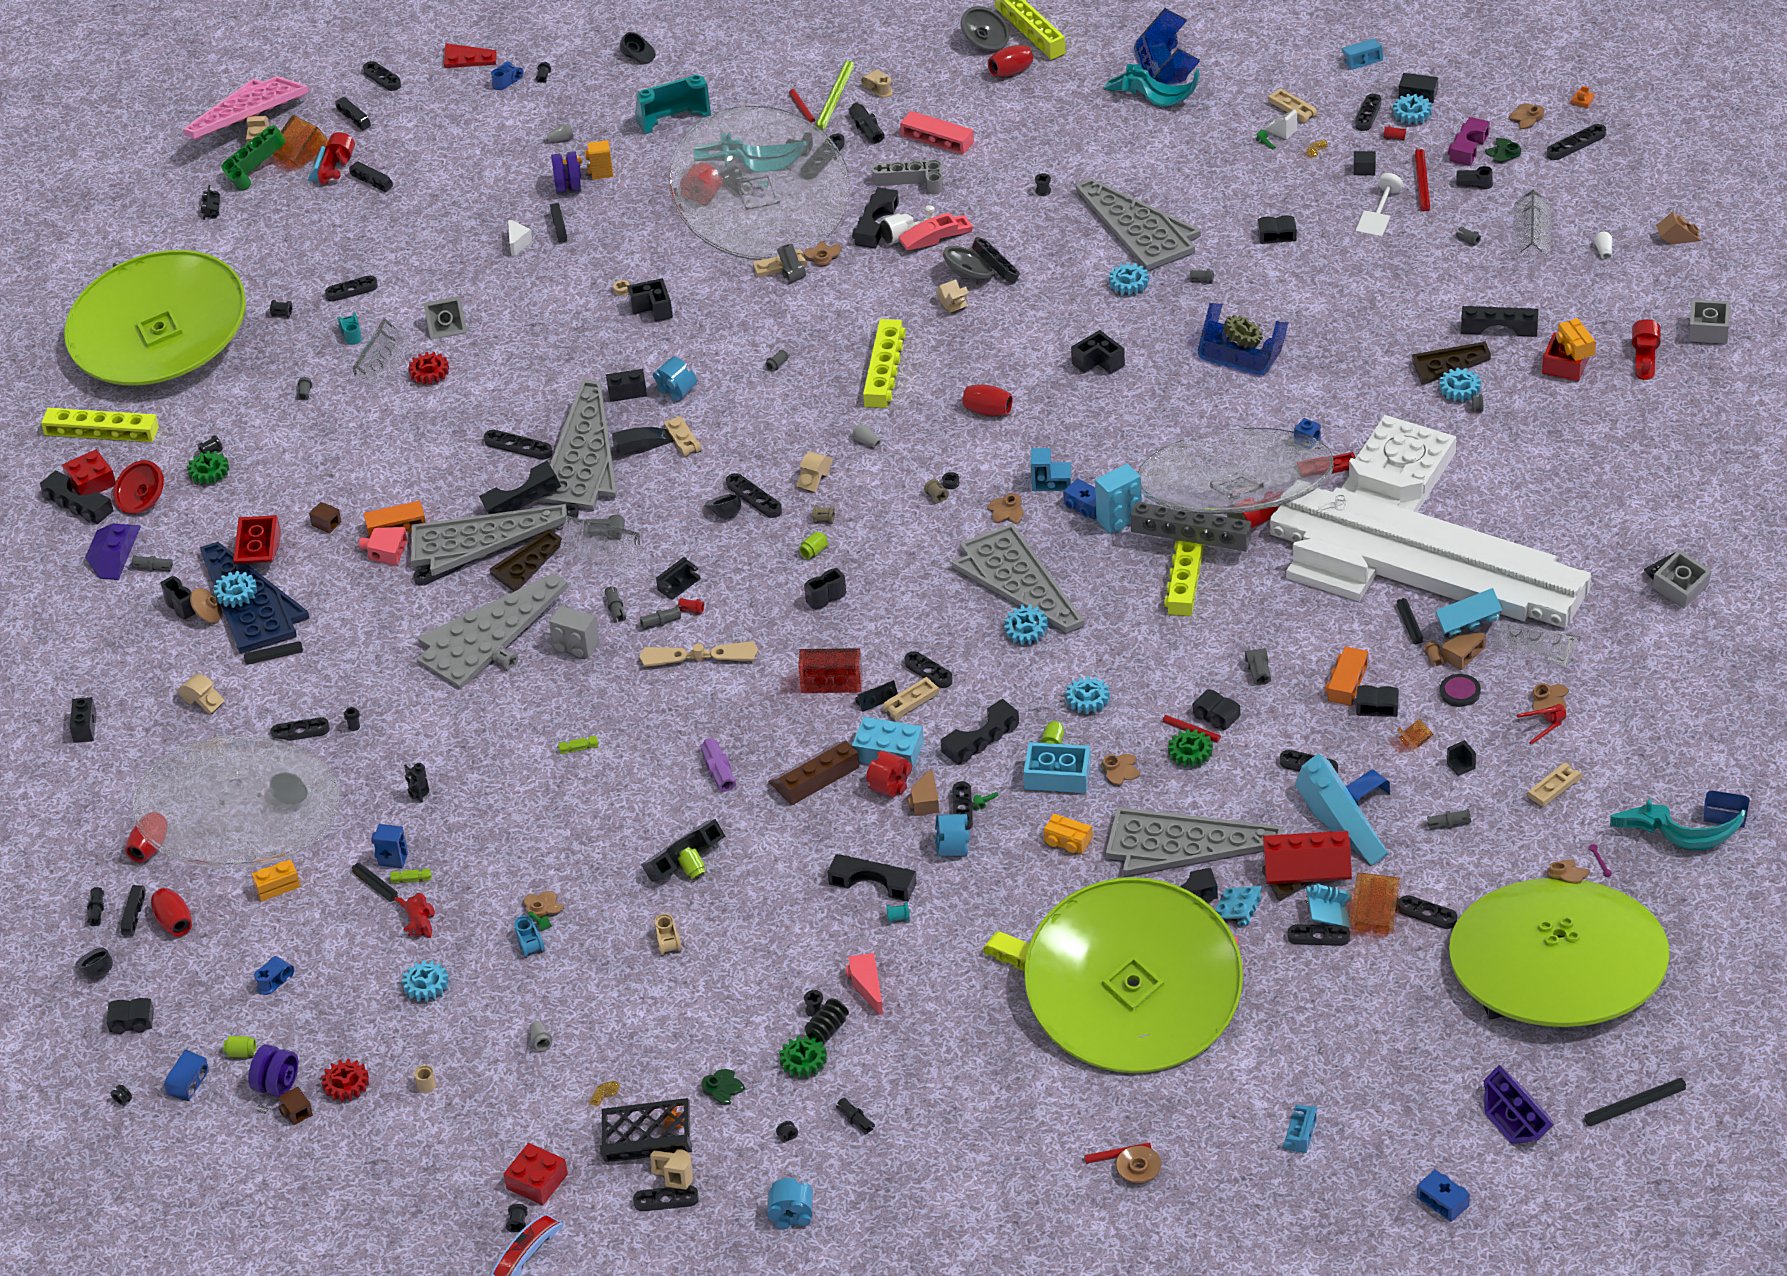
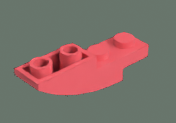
(931, 230)

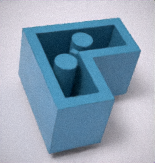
(1048, 474)

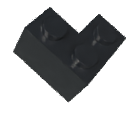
(650, 296)
(1098, 350)

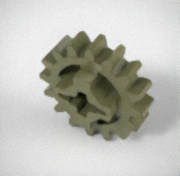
(1242, 331)

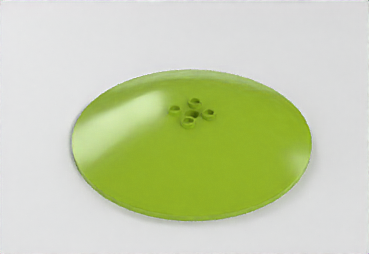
(117, 317)
(1140, 932)
(1518, 967)

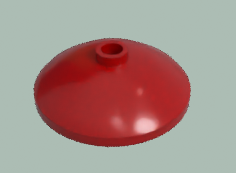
(138, 487)

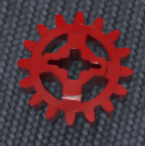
(428, 368)
(345, 1080)

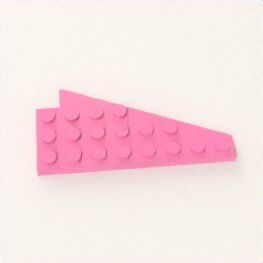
(245, 102)

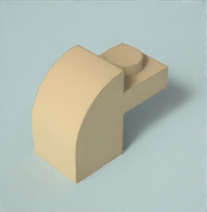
(256, 125)
(952, 296)
(813, 467)
(200, 689)
(674, 1167)

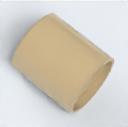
(425, 1078)

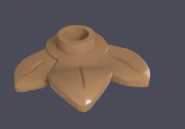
(1527, 115)
(822, 253)
(1004, 509)
(1553, 696)
(1120, 768)
(1567, 871)
(542, 904)

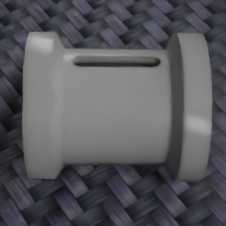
(504, 657)

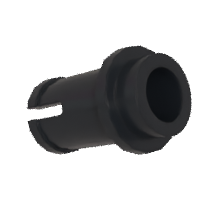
(543, 70)
(352, 716)

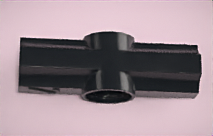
(866, 123)

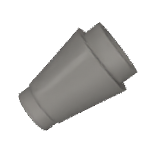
(560, 133)
(866, 436)
(540, 1036)

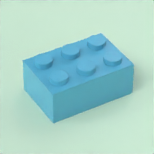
(1116, 497)
(1468, 613)
(886, 735)
(1057, 767)

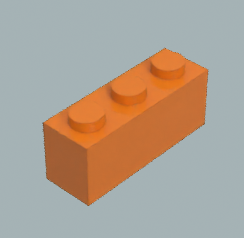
(395, 516)
(1347, 675)

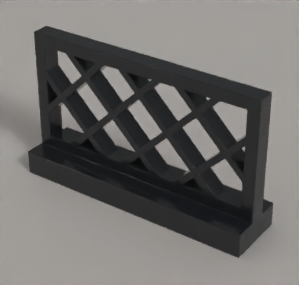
(644, 1147)

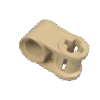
(878, 83)
(666, 934)

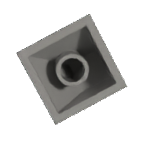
(445, 317)

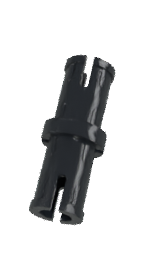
(95, 906)
(855, 1116)

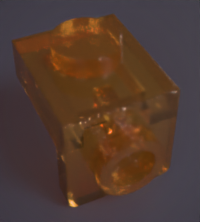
(1415, 735)

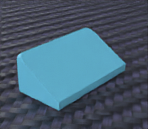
(313, 176)

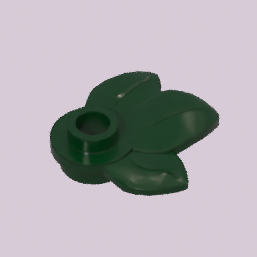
(1504, 150)
(722, 1085)

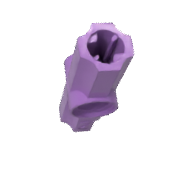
(718, 765)

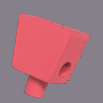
(385, 544)

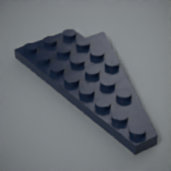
(266, 617)

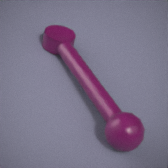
(1607, 873)

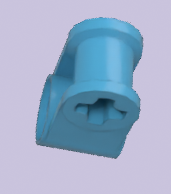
(528, 936)

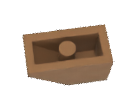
(1463, 649)
(924, 796)

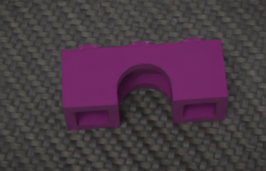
(1465, 143)

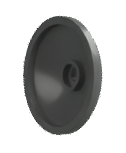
(985, 28)
(967, 263)

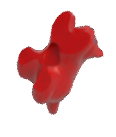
(418, 912)

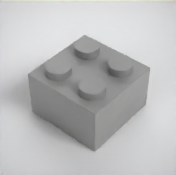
(1709, 321)
(1681, 579)
(574, 632)

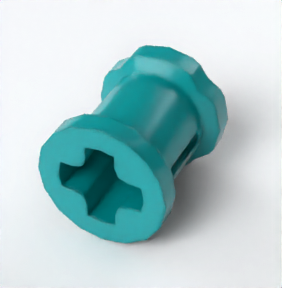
(897, 913)

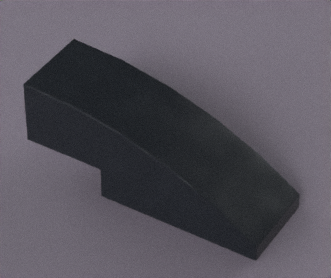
(640, 439)

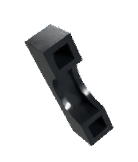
(881, 203)
(1478, 318)
(540, 483)
(91, 507)
(961, 745)
(666, 860)
(847, 871)
(1202, 884)

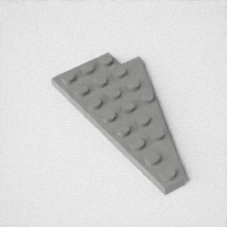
(1144, 230)
(584, 452)
(464, 539)
(1011, 569)
(466, 644)
(1169, 840)

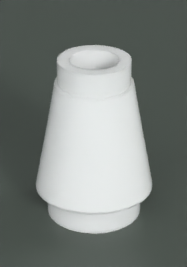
(1604, 244)

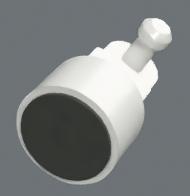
(897, 224)

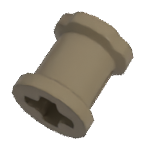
(936, 491)
(821, 510)

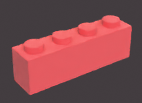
(937, 132)

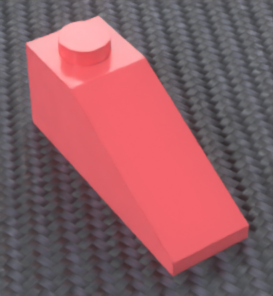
(865, 979)

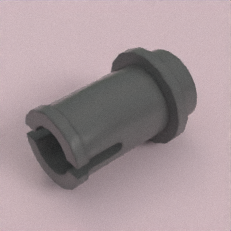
(1469, 236)
(1202, 275)
(774, 362)
(304, 387)

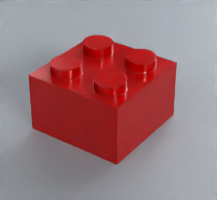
(1559, 364)
(89, 473)
(535, 1174)

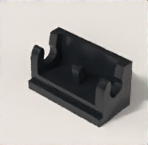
(677, 578)

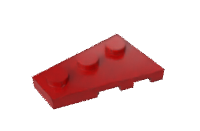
(468, 56)

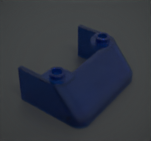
(1155, 48)
(1217, 349)

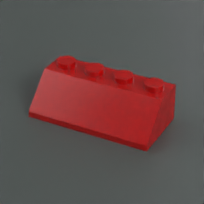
(1307, 857)

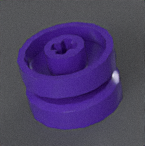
(566, 172)
(273, 1070)

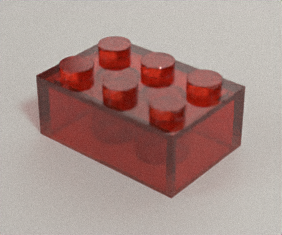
(830, 670)

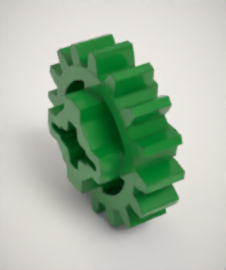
(208, 467)
(1190, 748)
(794, 1062)

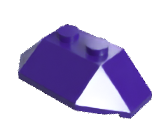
(111, 549)
(1514, 1108)

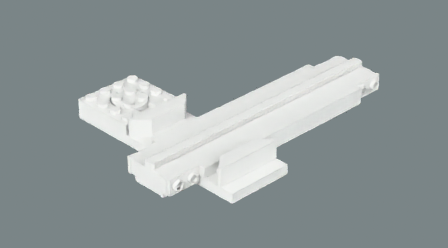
(1388, 537)

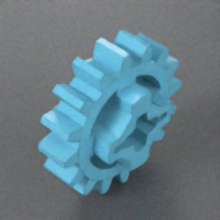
(1412, 109)
(1128, 279)
(1460, 384)
(235, 589)
(1026, 624)
(1087, 695)
(425, 980)

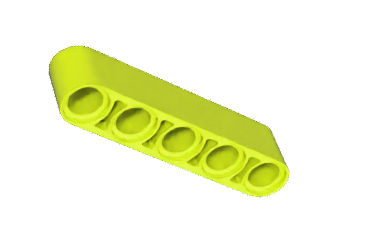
(1007, 949)

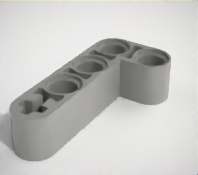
(909, 173)

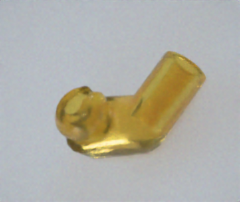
(1313, 147)
(604, 1090)

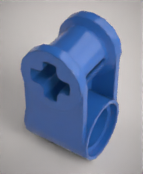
(505, 75)
(273, 973)

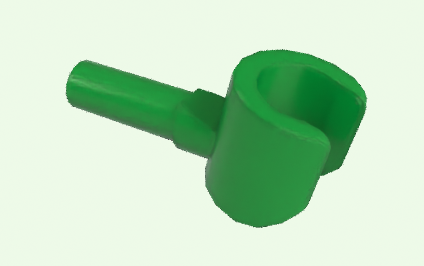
(1262, 134)
(979, 800)
(543, 922)

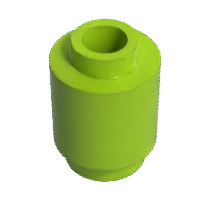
(813, 545)
(1053, 733)
(691, 863)
(239, 1046)

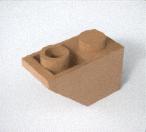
(1677, 230)

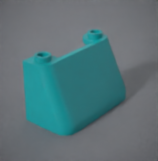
(670, 99)

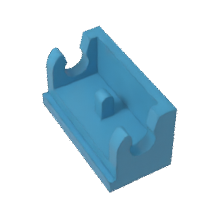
(1363, 53)
(1301, 1129)

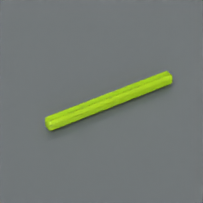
(835, 94)

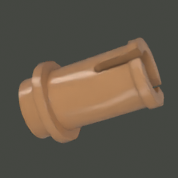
(1432, 649)

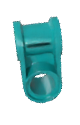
(350, 328)

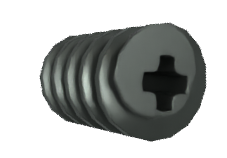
(826, 1020)

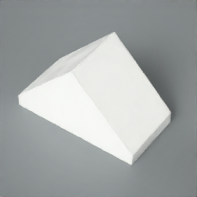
(1284, 125)
(519, 237)

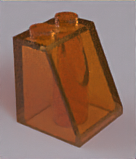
(301, 143)
(1375, 903)

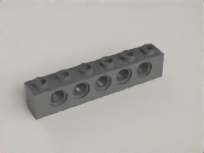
(1191, 527)

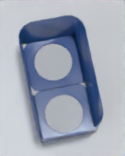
(1367, 783)
(1725, 801)
(182, 1074)

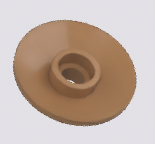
(205, 605)
(1138, 1157)

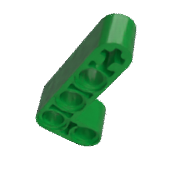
(252, 155)

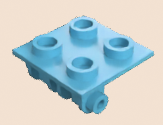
(1239, 903)
(1328, 904)

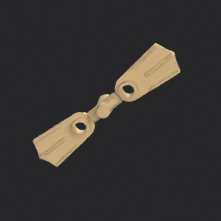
(662, 655)

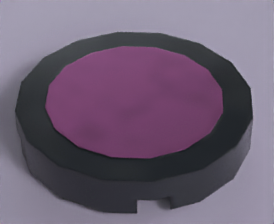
(1460, 690)

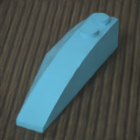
(1337, 809)

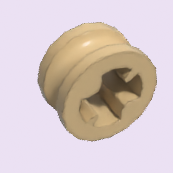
(620, 287)

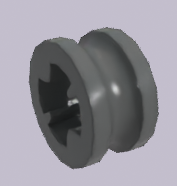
(1477, 403)

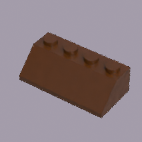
(816, 772)

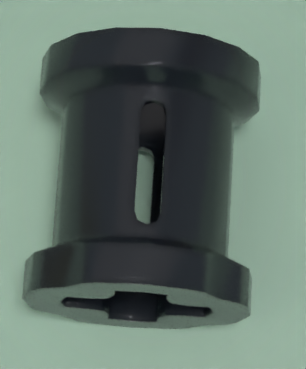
(1042, 181)
(281, 308)
(211, 445)
(813, 1000)
(517, 1216)

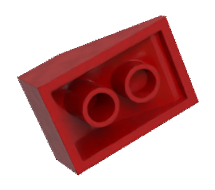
(257, 539)

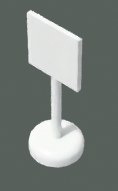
(1374, 222)

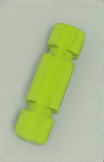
(578, 744)
(410, 876)

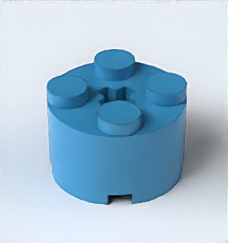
(674, 378)
(951, 835)
(790, 1203)

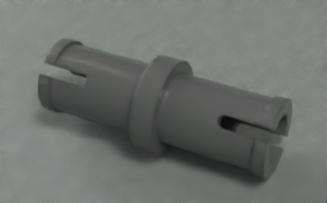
(152, 563)
(615, 604)
(660, 617)
(1449, 819)

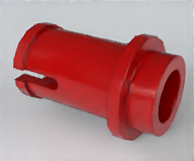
(1396, 133)
(695, 606)

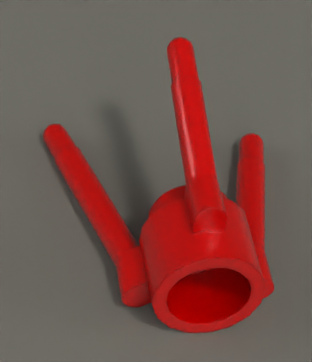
(1552, 714)

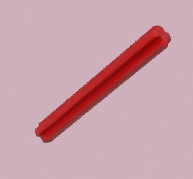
(1422, 180)

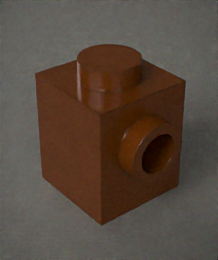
(325, 517)
(295, 1106)

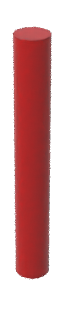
(801, 105)
(1184, 725)
(1110, 1154)

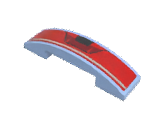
(525, 1245)

